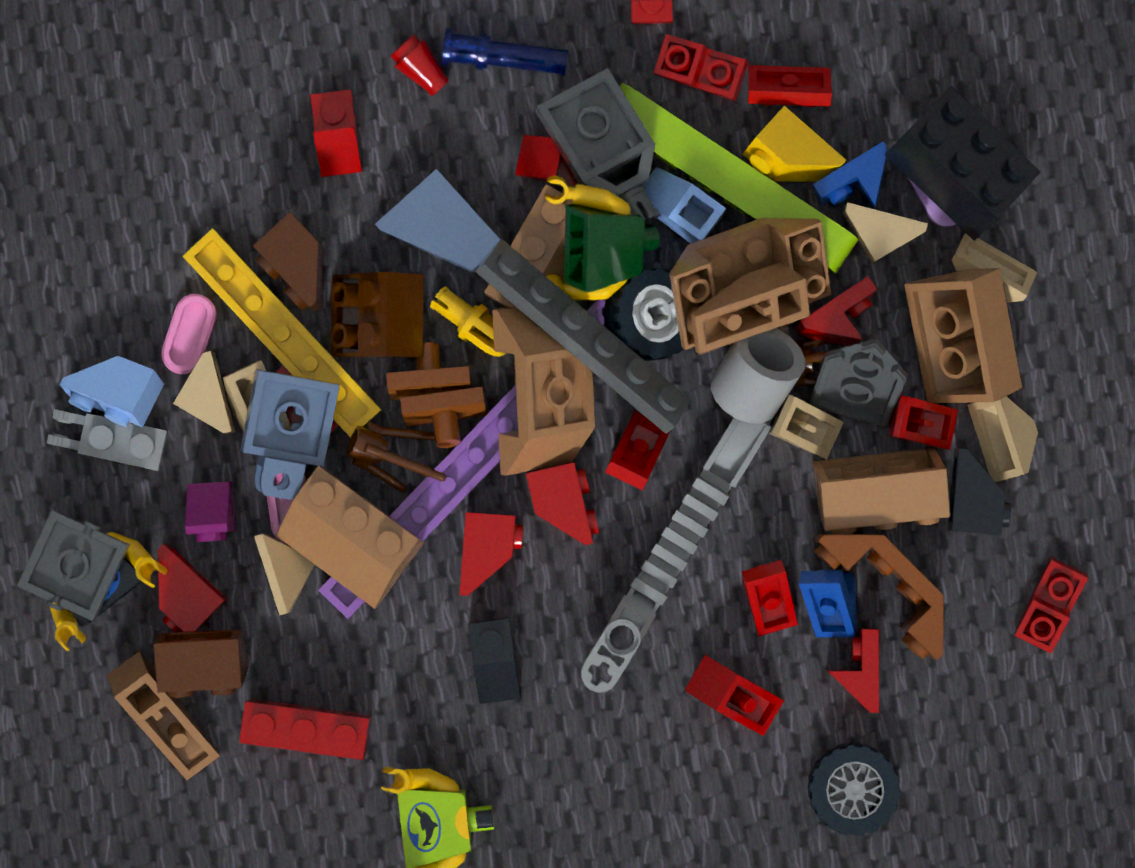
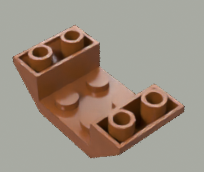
(926, 623)

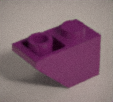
(210, 510)

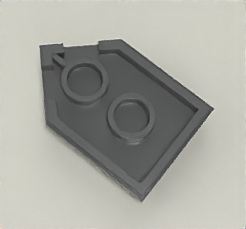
(859, 383)

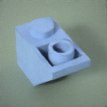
(683, 205)
(117, 388)

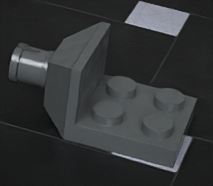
(602, 140)

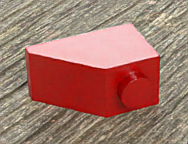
(487, 547)
(184, 593)
(734, 695)

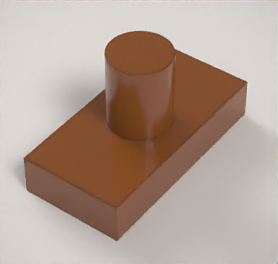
(428, 376)
(444, 411)

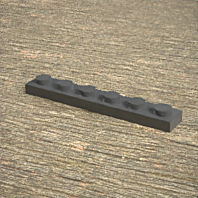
(583, 336)

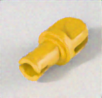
(472, 322)

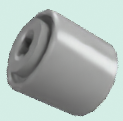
(757, 376)

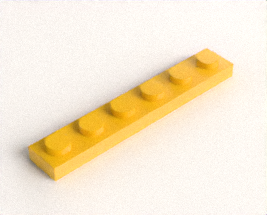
(278, 327)

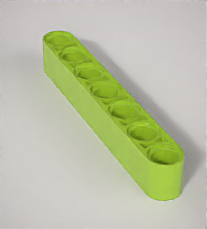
(731, 177)

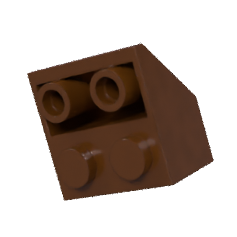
(296, 257)
(377, 315)
(200, 662)

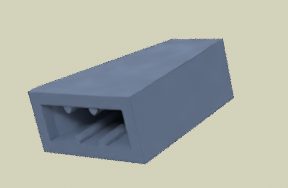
(440, 223)

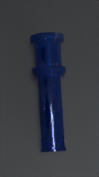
(483, 52)

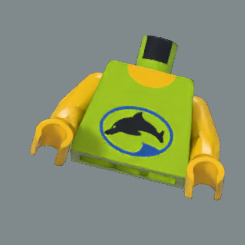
(435, 818)

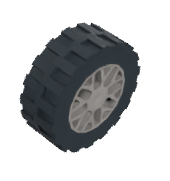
(854, 789)

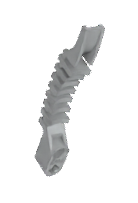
(677, 542)

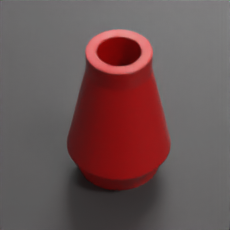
(419, 65)

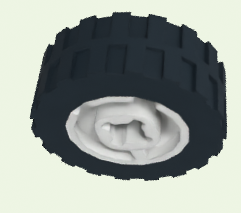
(645, 315)

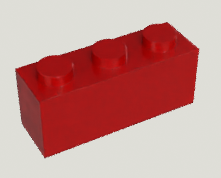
(305, 729)

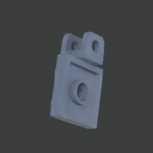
(287, 449)

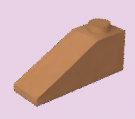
(751, 307)
(161, 716)

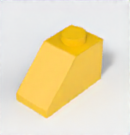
(792, 151)

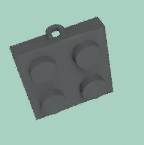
(73, 565)

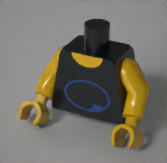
(135, 569)

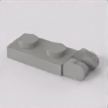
(113, 442)

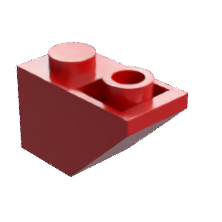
(559, 500)

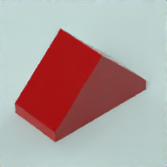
(923, 422)

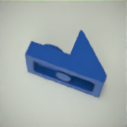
(864, 171)
(830, 602)

